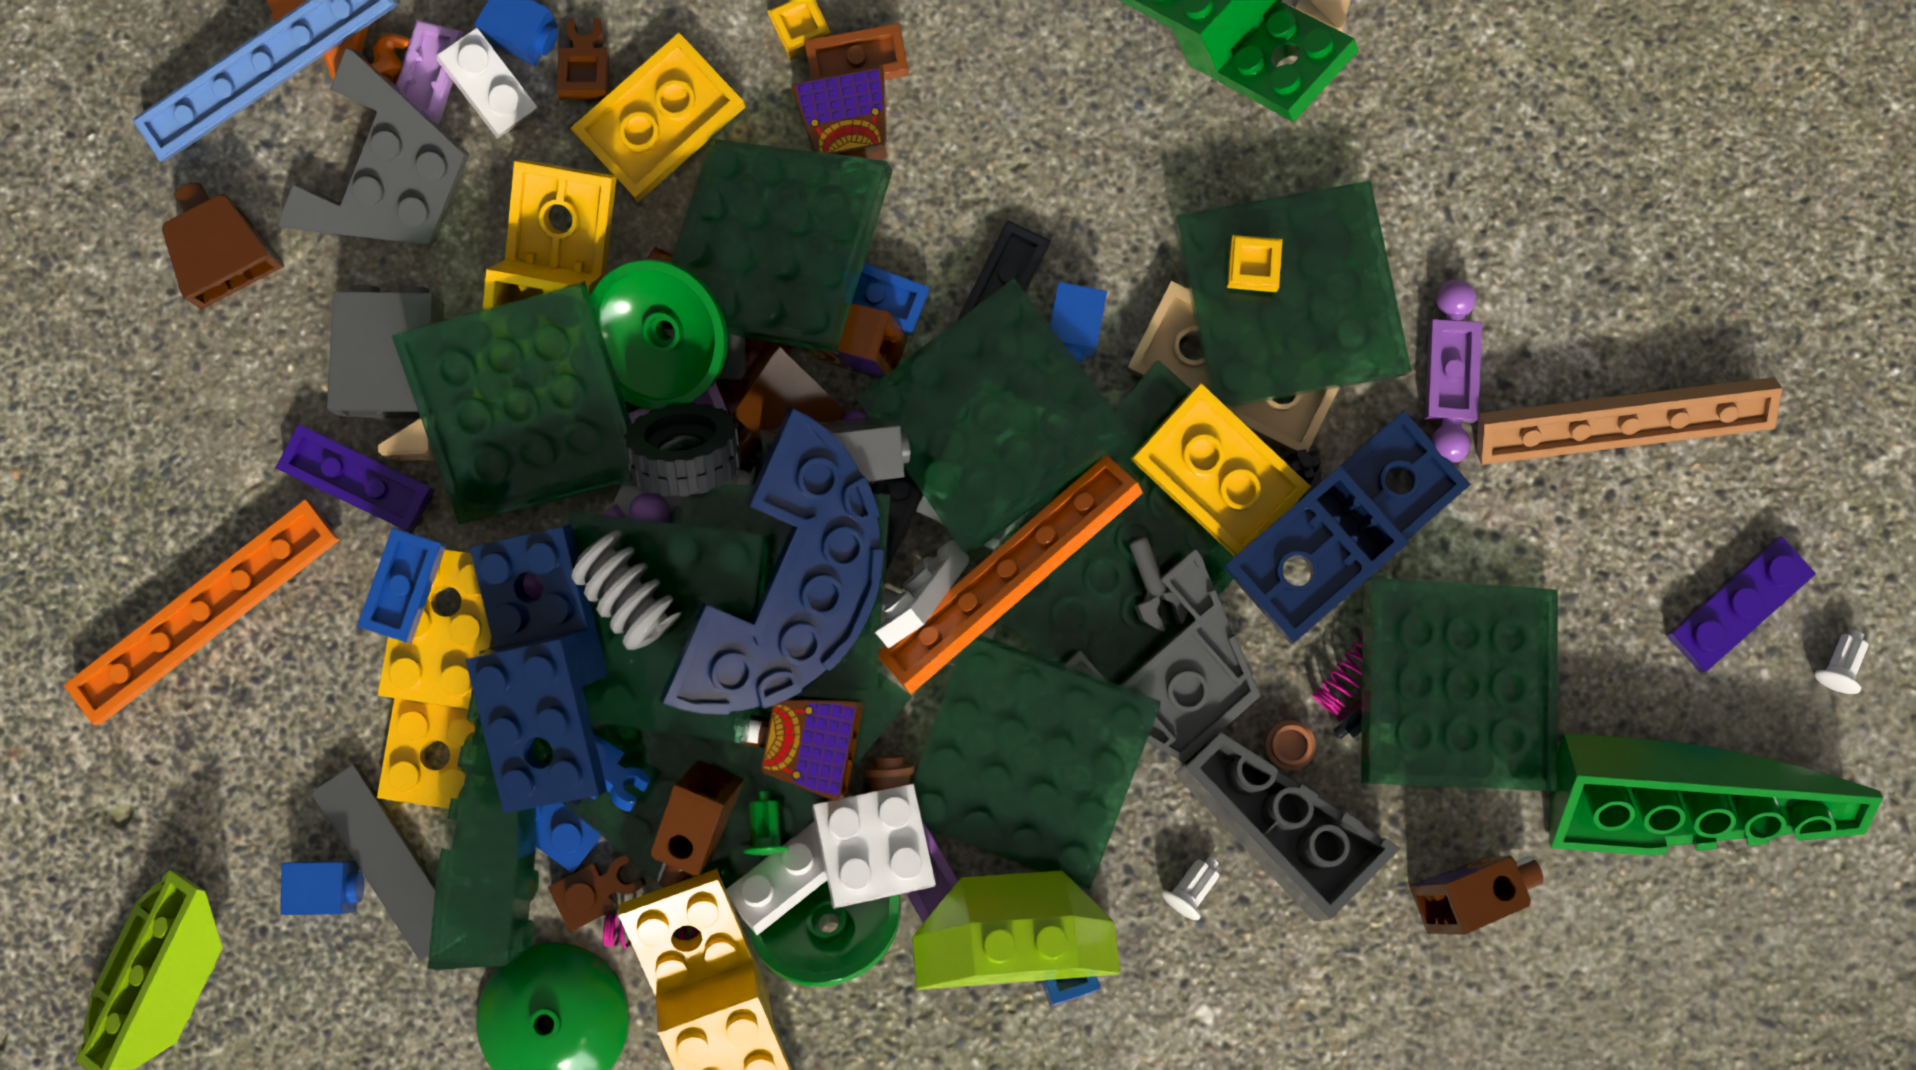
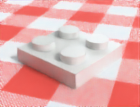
(873, 846)

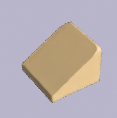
(1327, 11)
(408, 445)

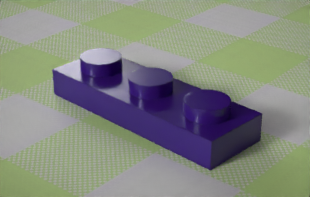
(355, 478)
(1741, 604)

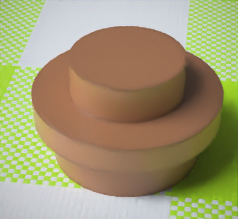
(1290, 745)
(889, 772)

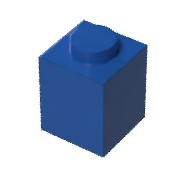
(519, 28)
(1078, 318)
(320, 887)

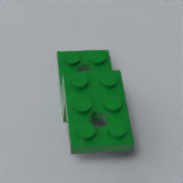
(1245, 42)

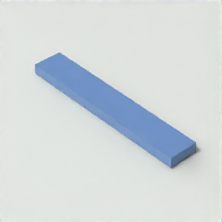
(253, 71)

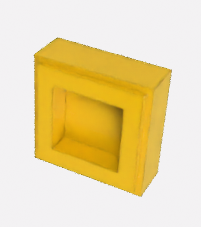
(798, 22)
(1254, 263)

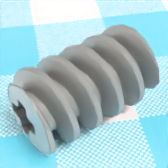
(622, 592)

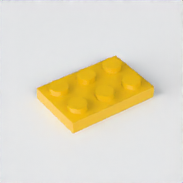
(658, 117)
(1219, 470)

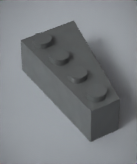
(1286, 827)

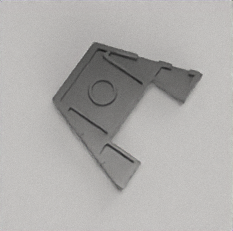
(401, 174)
(1196, 673)

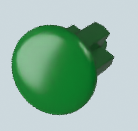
(764, 826)

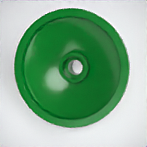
(648, 362)
(809, 957)
(572, 989)

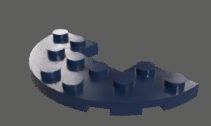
(814, 594)

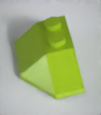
(1014, 932)
(151, 977)

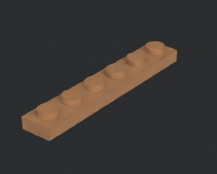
(1628, 420)

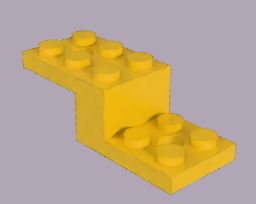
(537, 252)
(433, 690)
(706, 988)

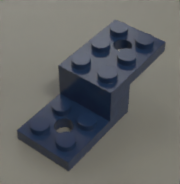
(1346, 527)
(537, 671)

